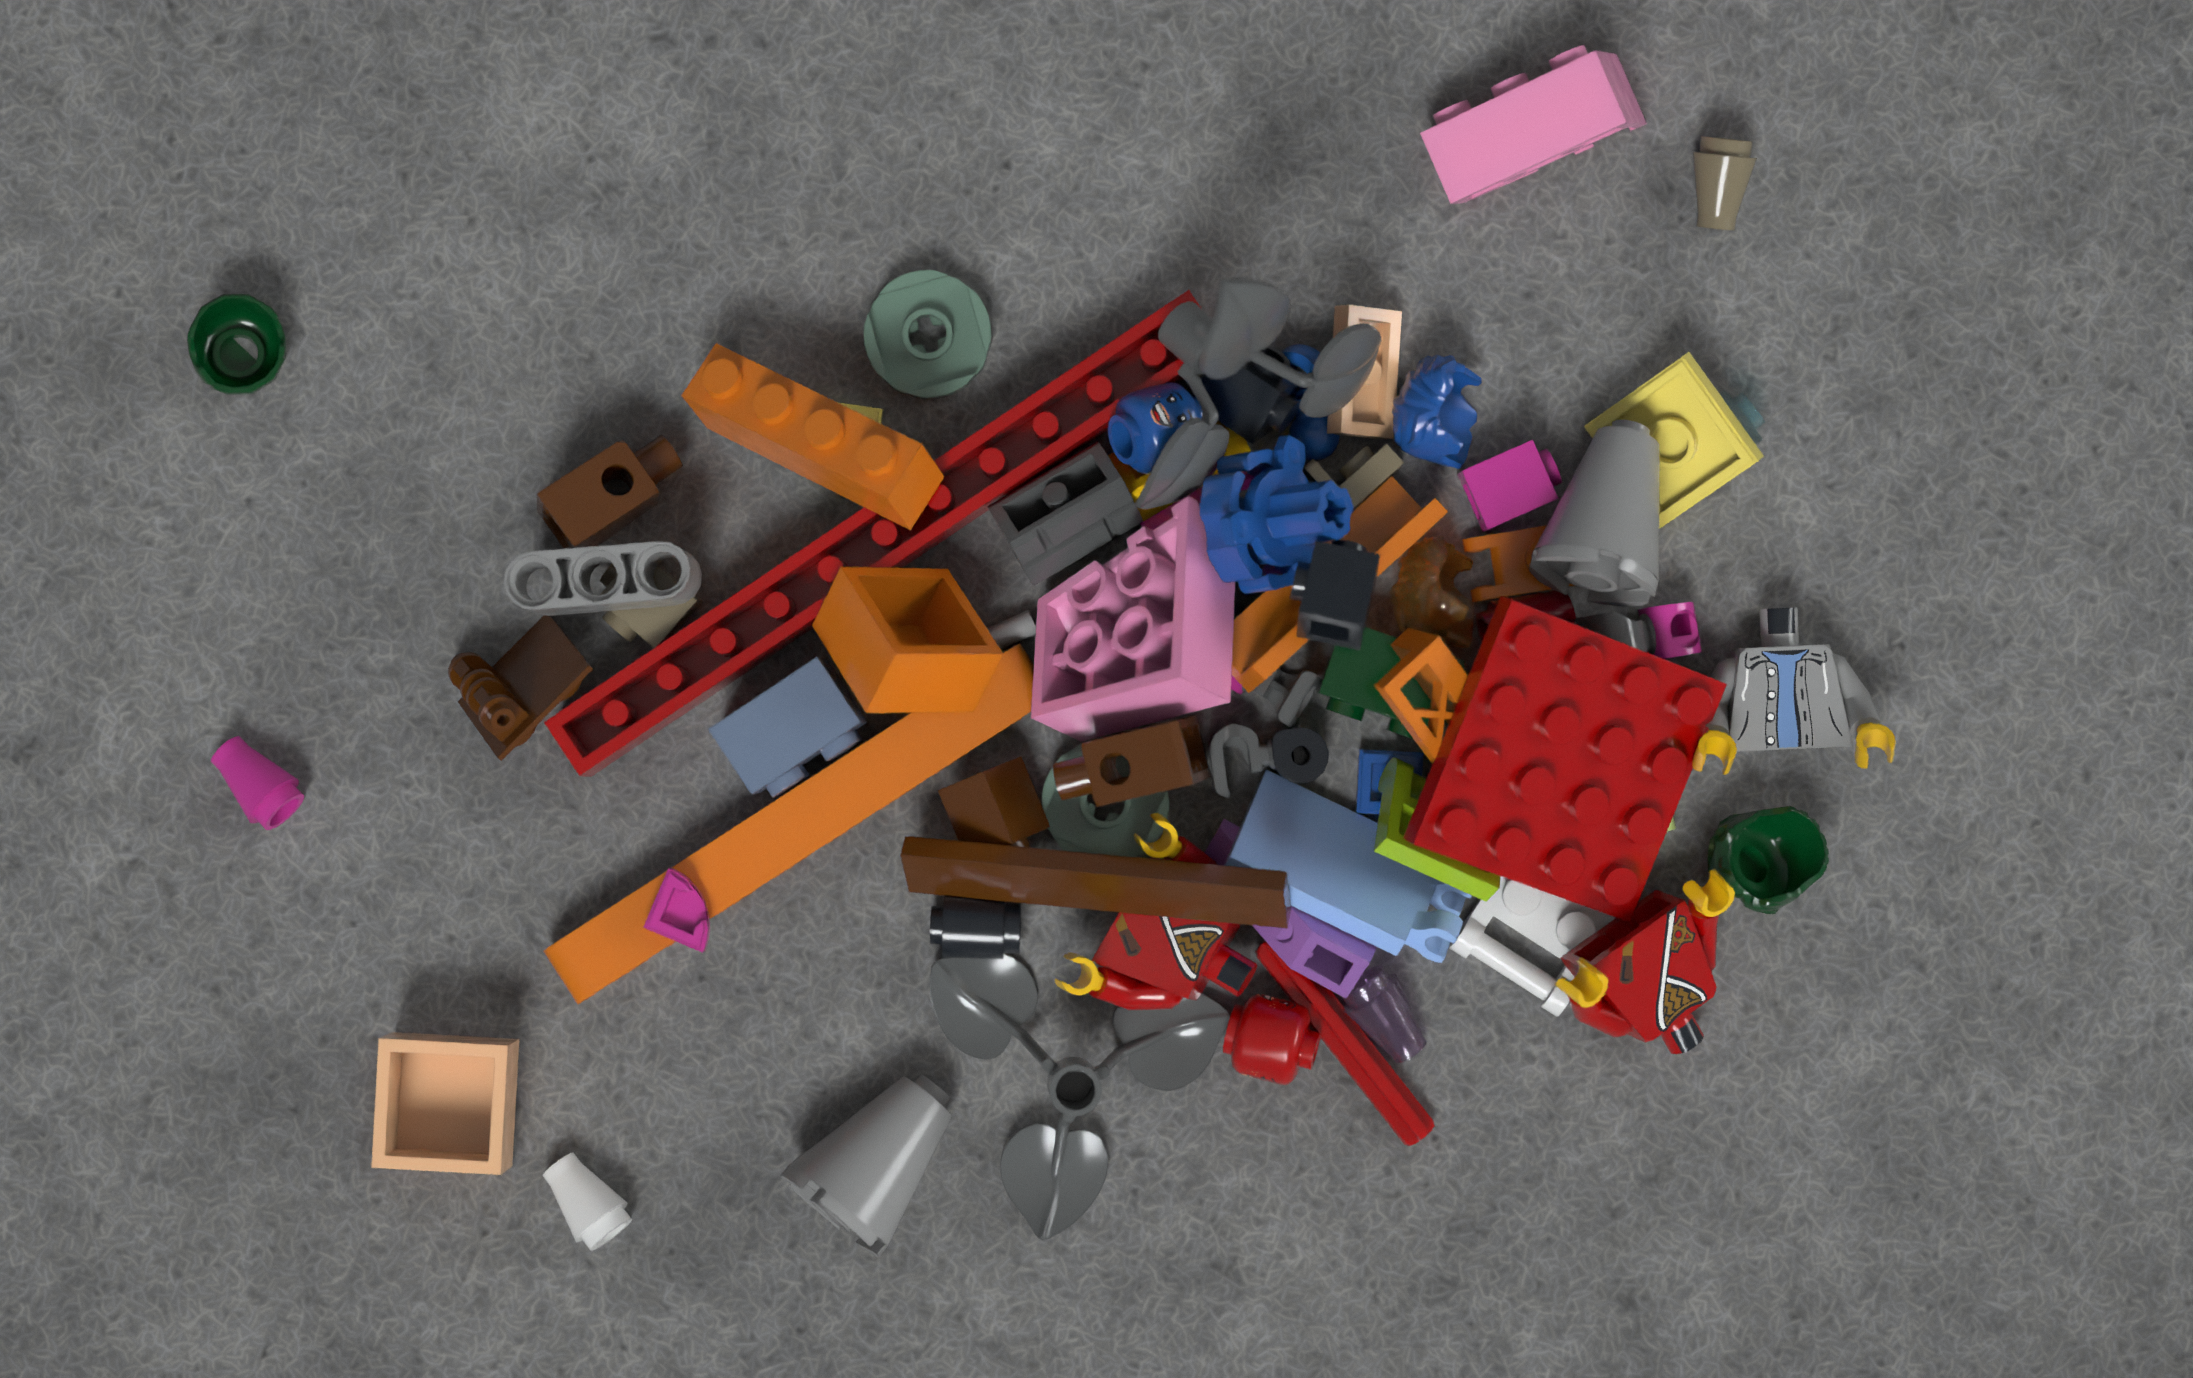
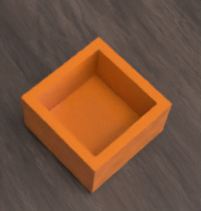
(907, 640)

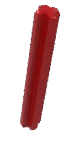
(1352, 1050)

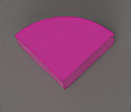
(680, 912)

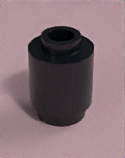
(976, 928)

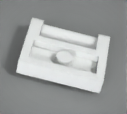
(1539, 916)

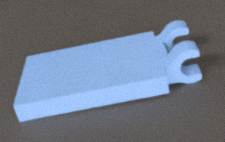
(1340, 875)

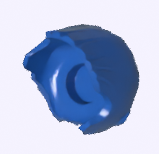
(1433, 414)

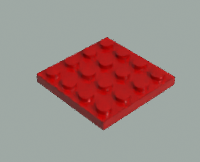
(1564, 760)

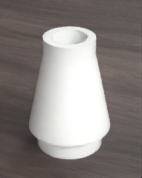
(587, 1203)

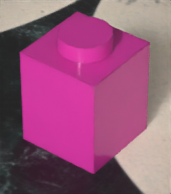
(1510, 484)

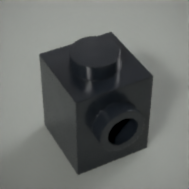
(1254, 399)
(1335, 593)

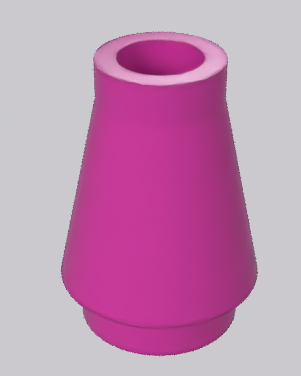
(257, 783)

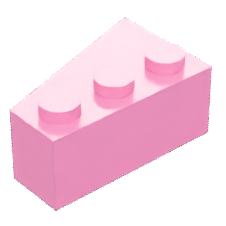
(1531, 123)

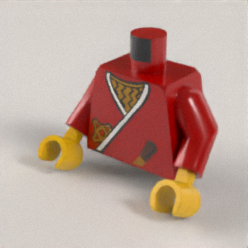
(1158, 958)
(1651, 970)

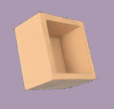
(445, 1103)

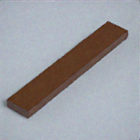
(1097, 881)

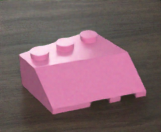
(1136, 635)

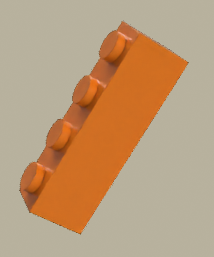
(813, 436)

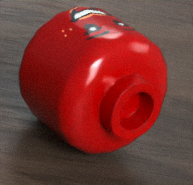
(1271, 1039)

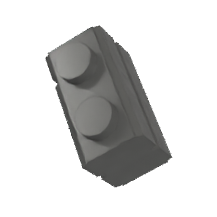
(1065, 513)

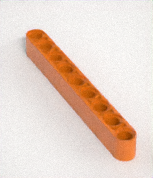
(796, 825)

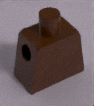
(585, 513)
(1158, 756)

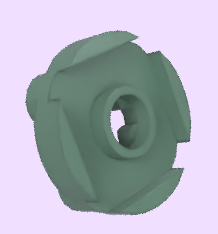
(896, 317)
(1078, 831)

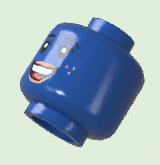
(1148, 421)

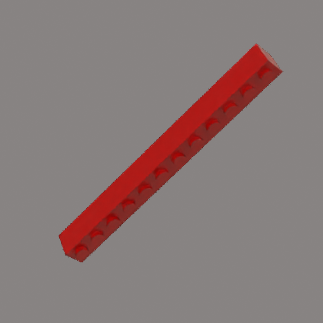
(789, 596)

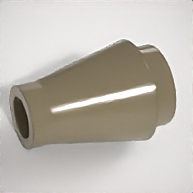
(1721, 180)

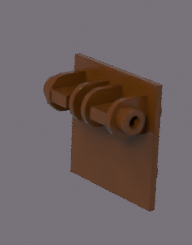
(521, 687)

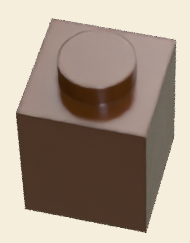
(995, 806)

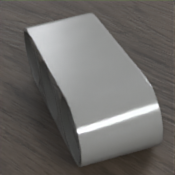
(572, 573)

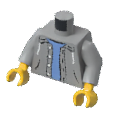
(1790, 699)

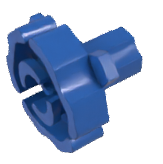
(1272, 519)

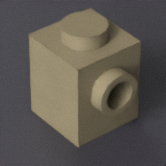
(654, 623)

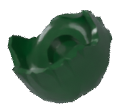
(1768, 856)

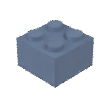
(789, 727)

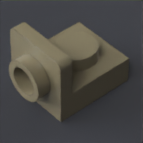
(1362, 473)

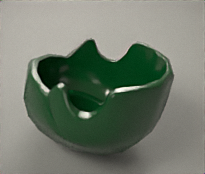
(221, 359)

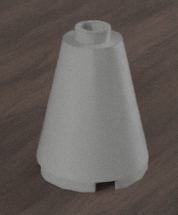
(1607, 521)
(873, 1161)

